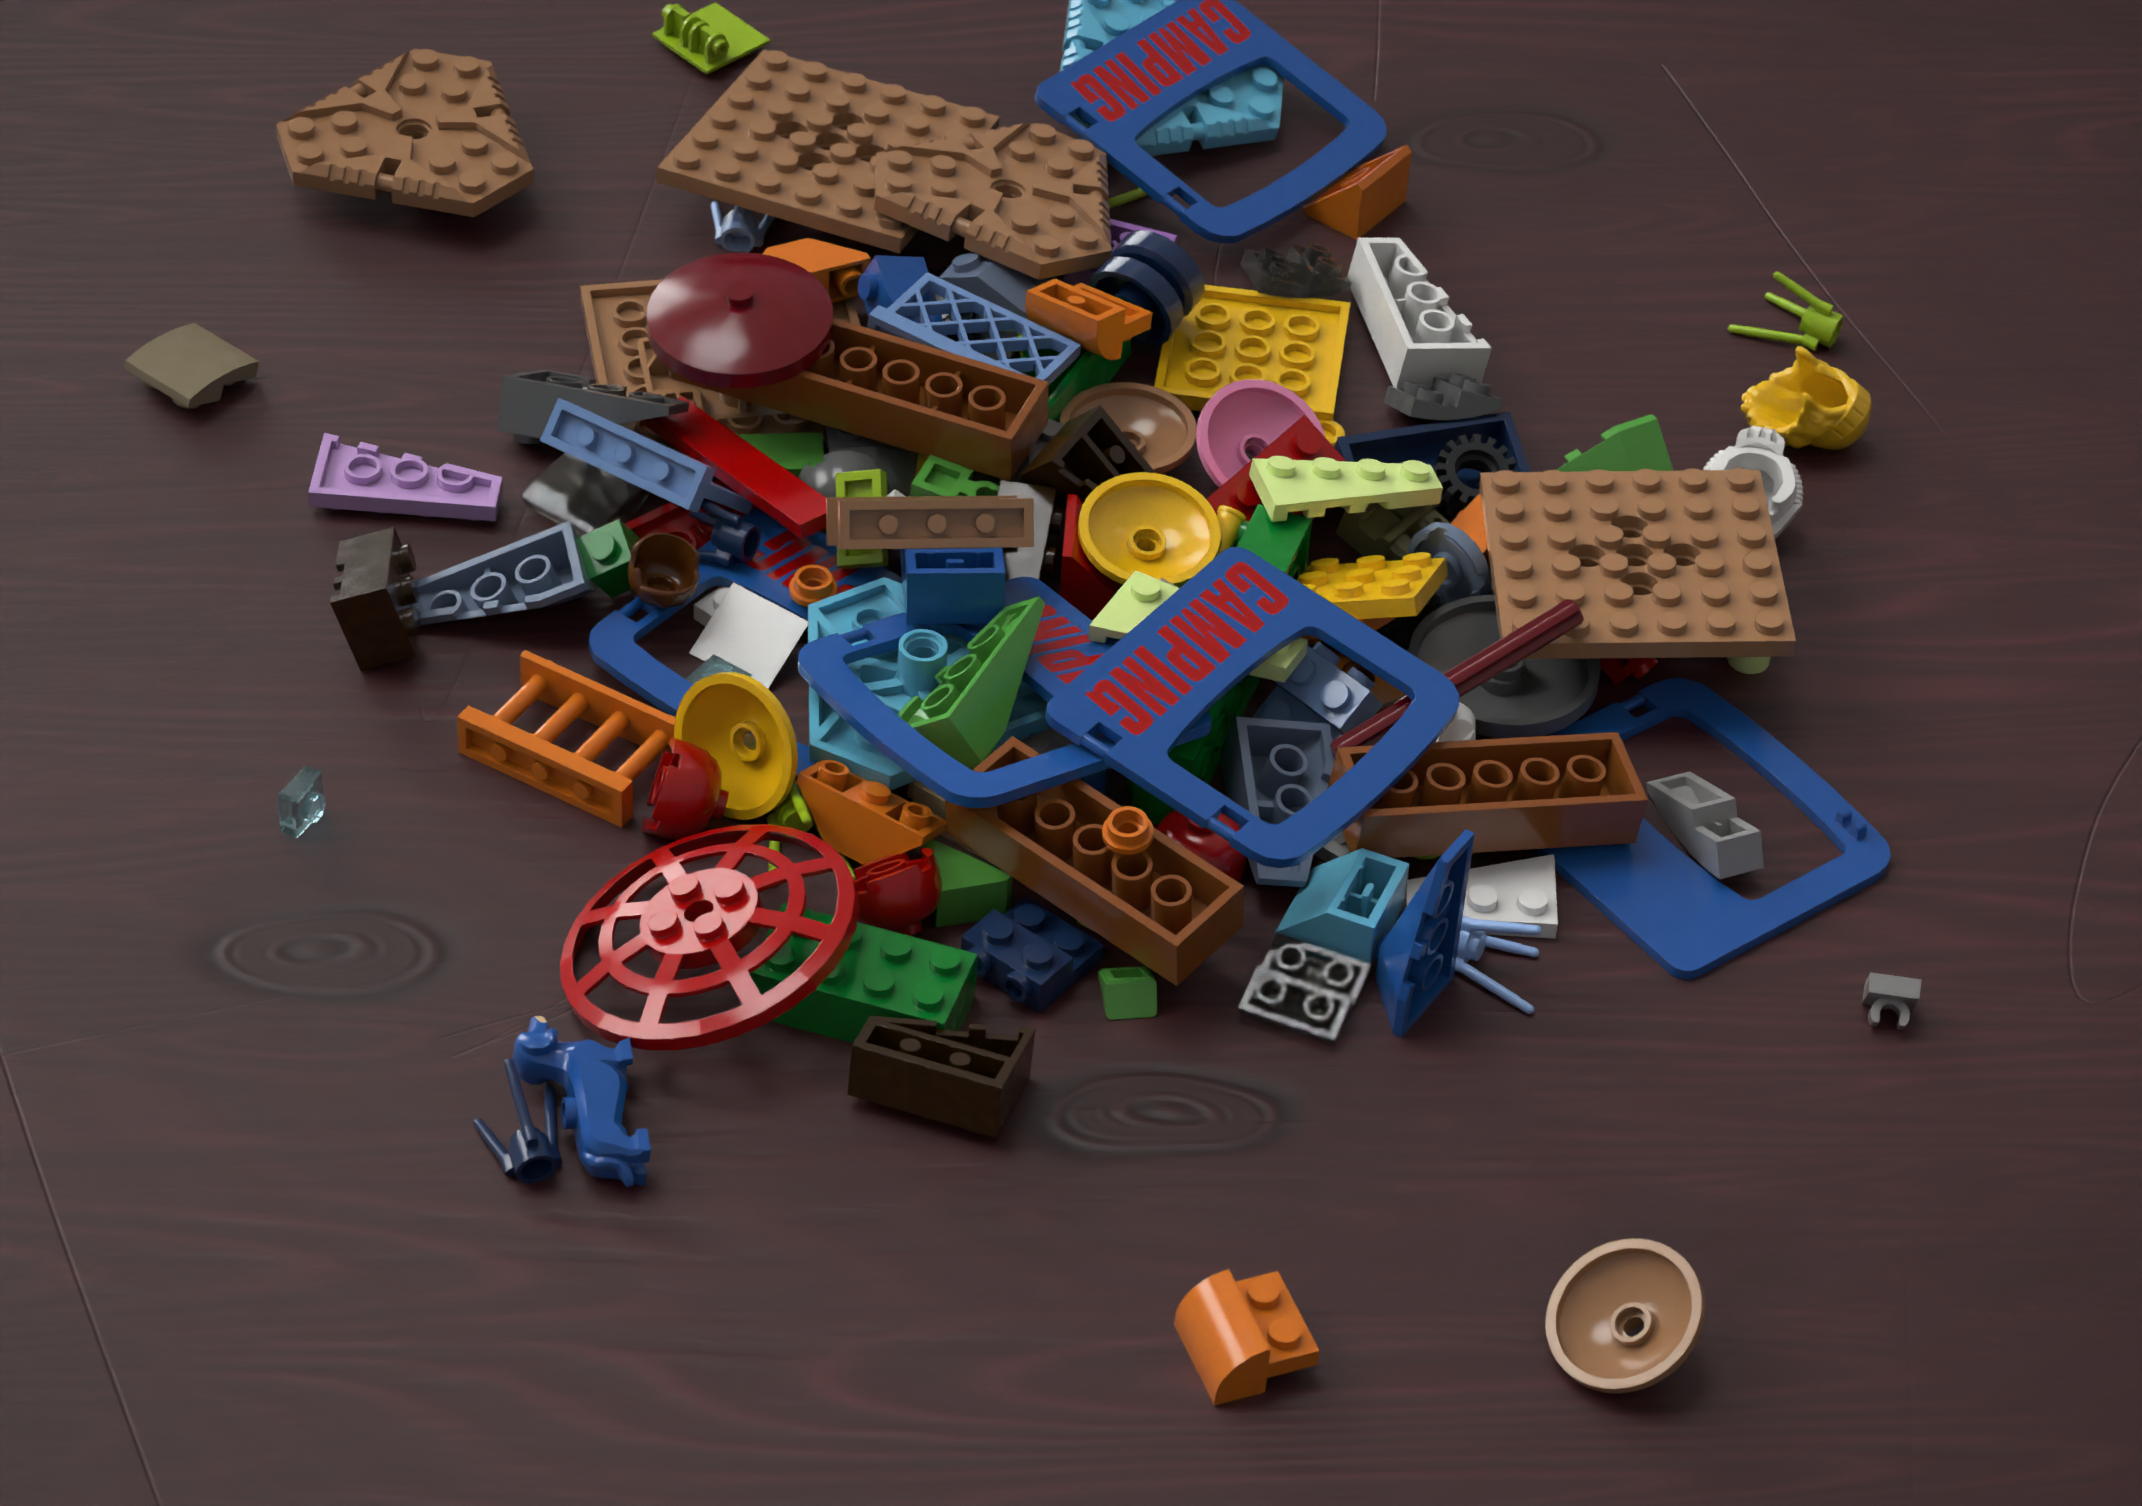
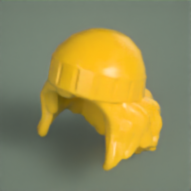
(1810, 404)

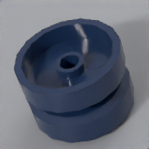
(1153, 276)

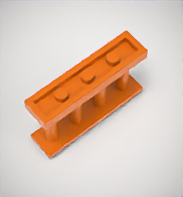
(554, 769)

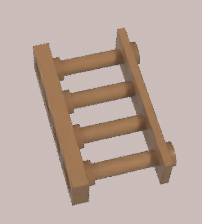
(929, 522)

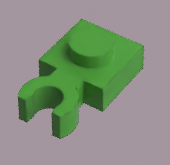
(946, 478)

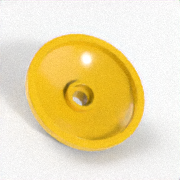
(1151, 515)
(747, 736)

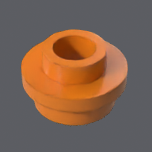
(811, 585)
(1127, 831)

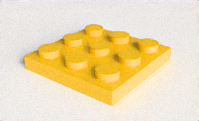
(1377, 586)

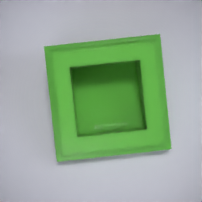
(1128, 992)

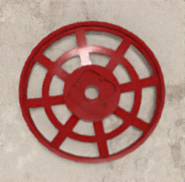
(705, 922)

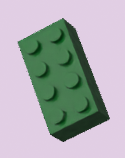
(876, 977)

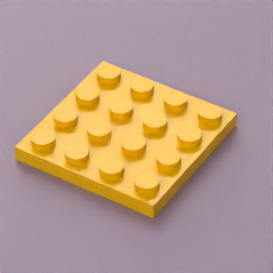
(1259, 337)

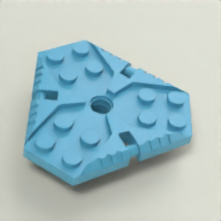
(1228, 114)
(892, 678)

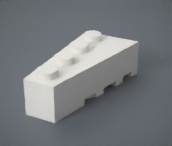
(1411, 317)

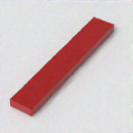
(744, 469)

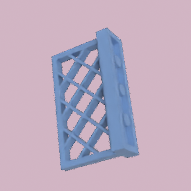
(996, 319)
(636, 458)

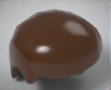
(663, 570)

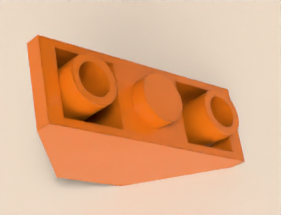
(831, 264)
(863, 815)

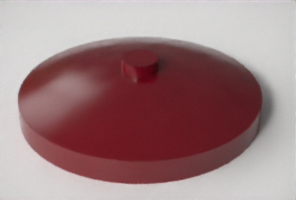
(739, 320)

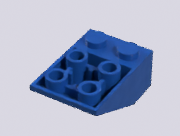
(952, 585)

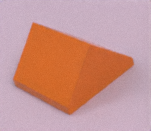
(1364, 194)

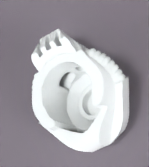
(1763, 451)

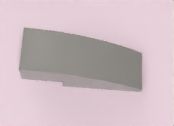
(1707, 824)

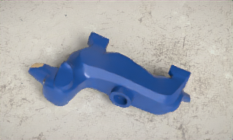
(595, 1101)

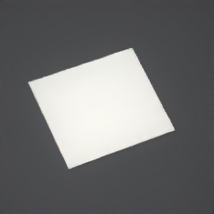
(750, 634)

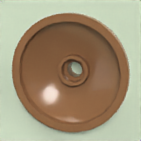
(1148, 416)
(1611, 1295)

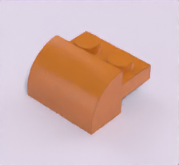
(1086, 316)
(1243, 1334)

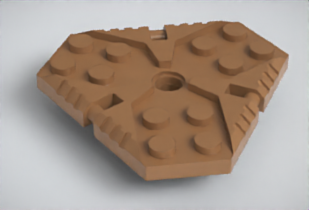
(415, 128)
(1009, 191)

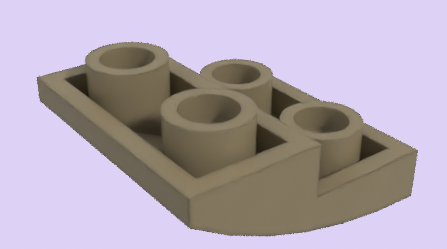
(190, 365)

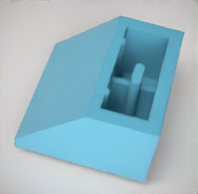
(1348, 903)

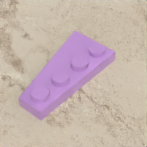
(386, 484)

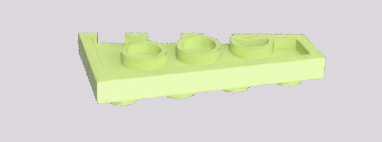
(1327, 483)
(1144, 594)

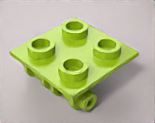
(708, 36)

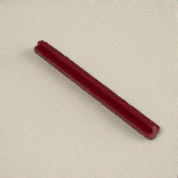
(1476, 669)

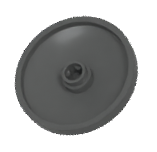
(1521, 701)

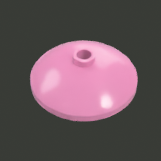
(1242, 420)

